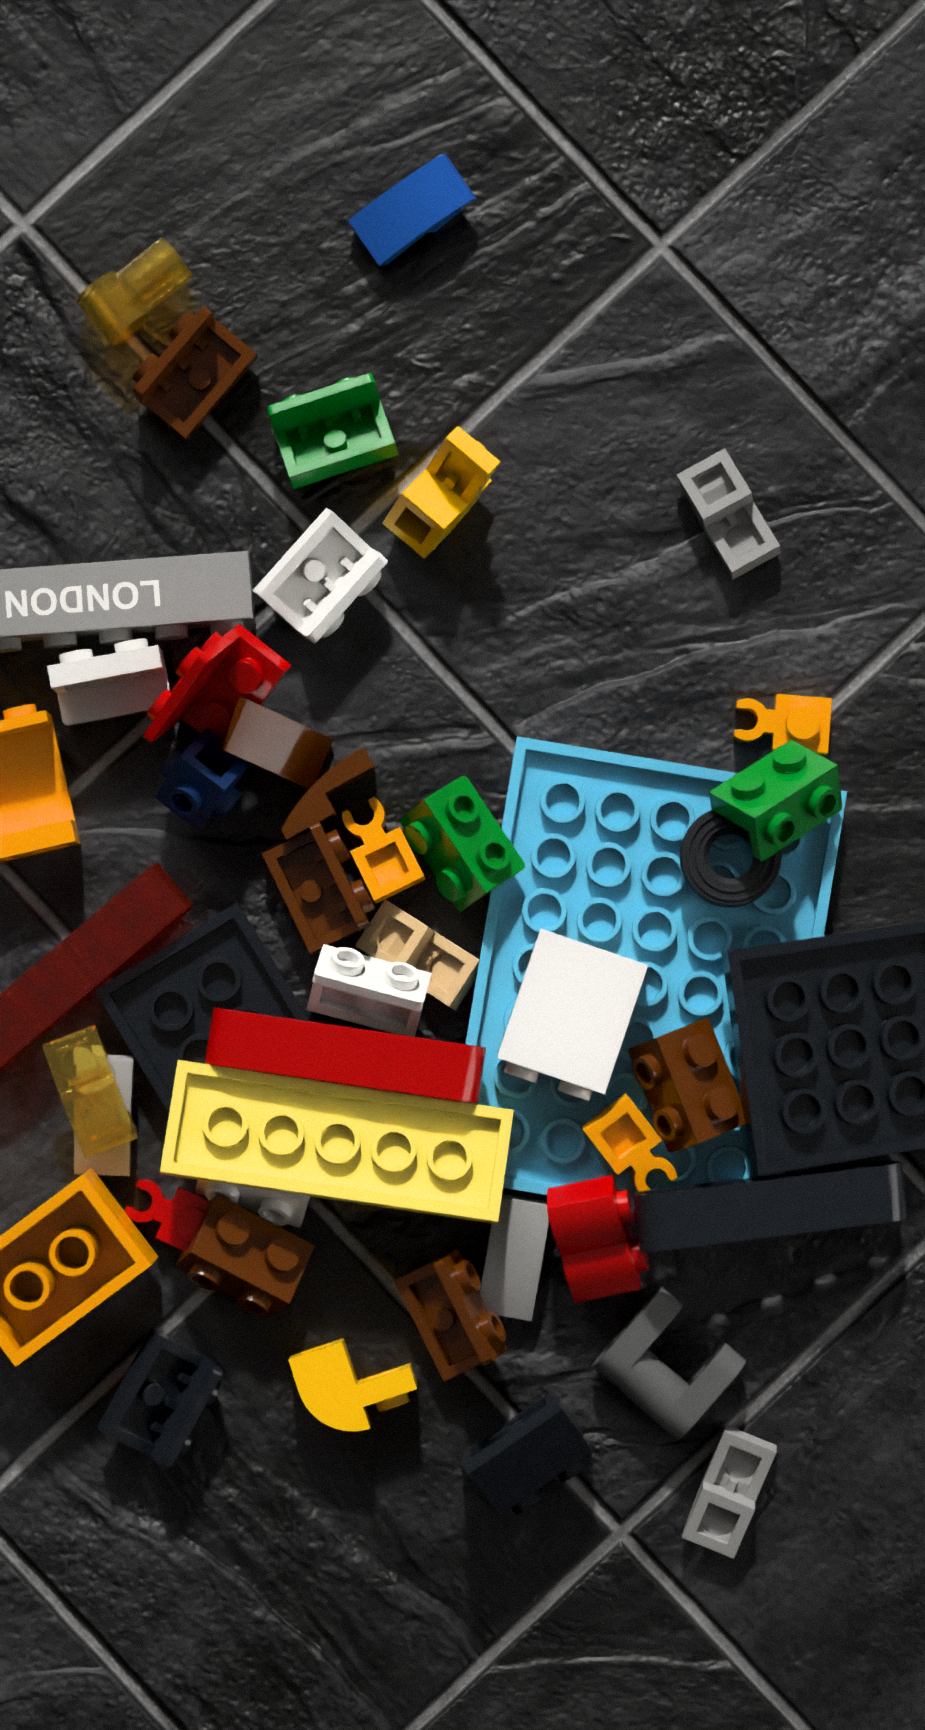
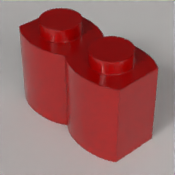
(595, 1238)

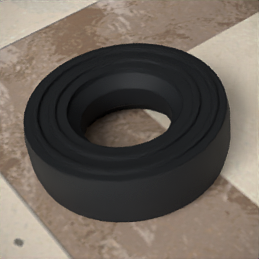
(708, 884)

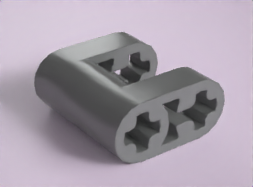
(653, 1384)

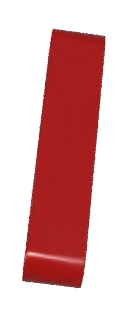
(345, 1055)

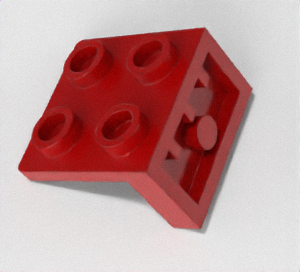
(215, 680)

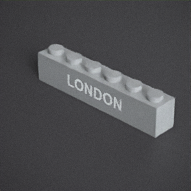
(125, 599)

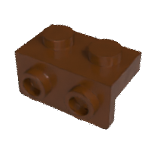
(192, 372)
(318, 888)
(687, 1085)
(245, 1258)
(452, 1314)

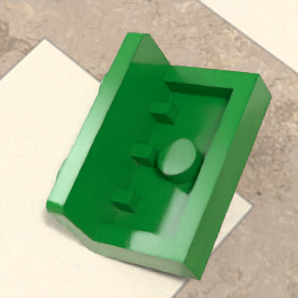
(332, 430)
(780, 797)
(461, 843)

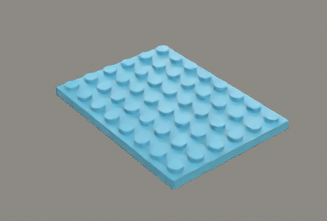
(607, 872)

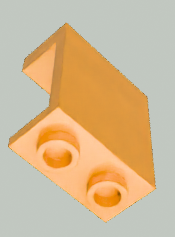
(33, 787)

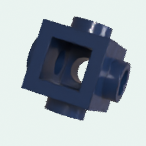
(194, 787)

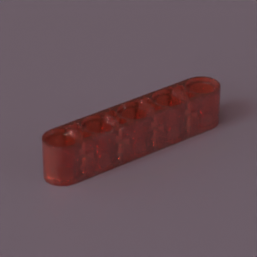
(88, 959)

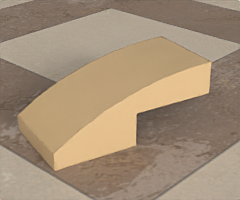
(402, 938)

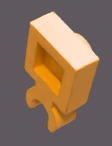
(794, 717)
(384, 858)
(626, 1140)

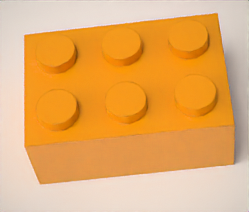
(65, 1264)

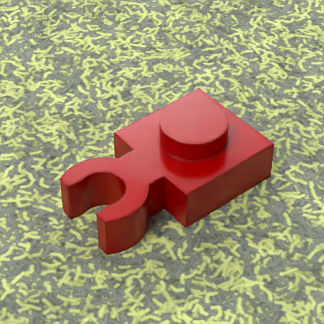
(178, 1216)

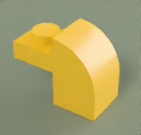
(442, 492)
(334, 1393)

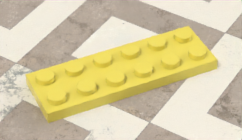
(337, 1142)

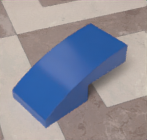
(412, 209)

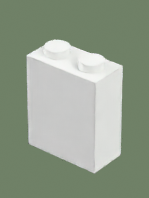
(571, 1014)

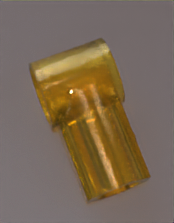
(122, 300)

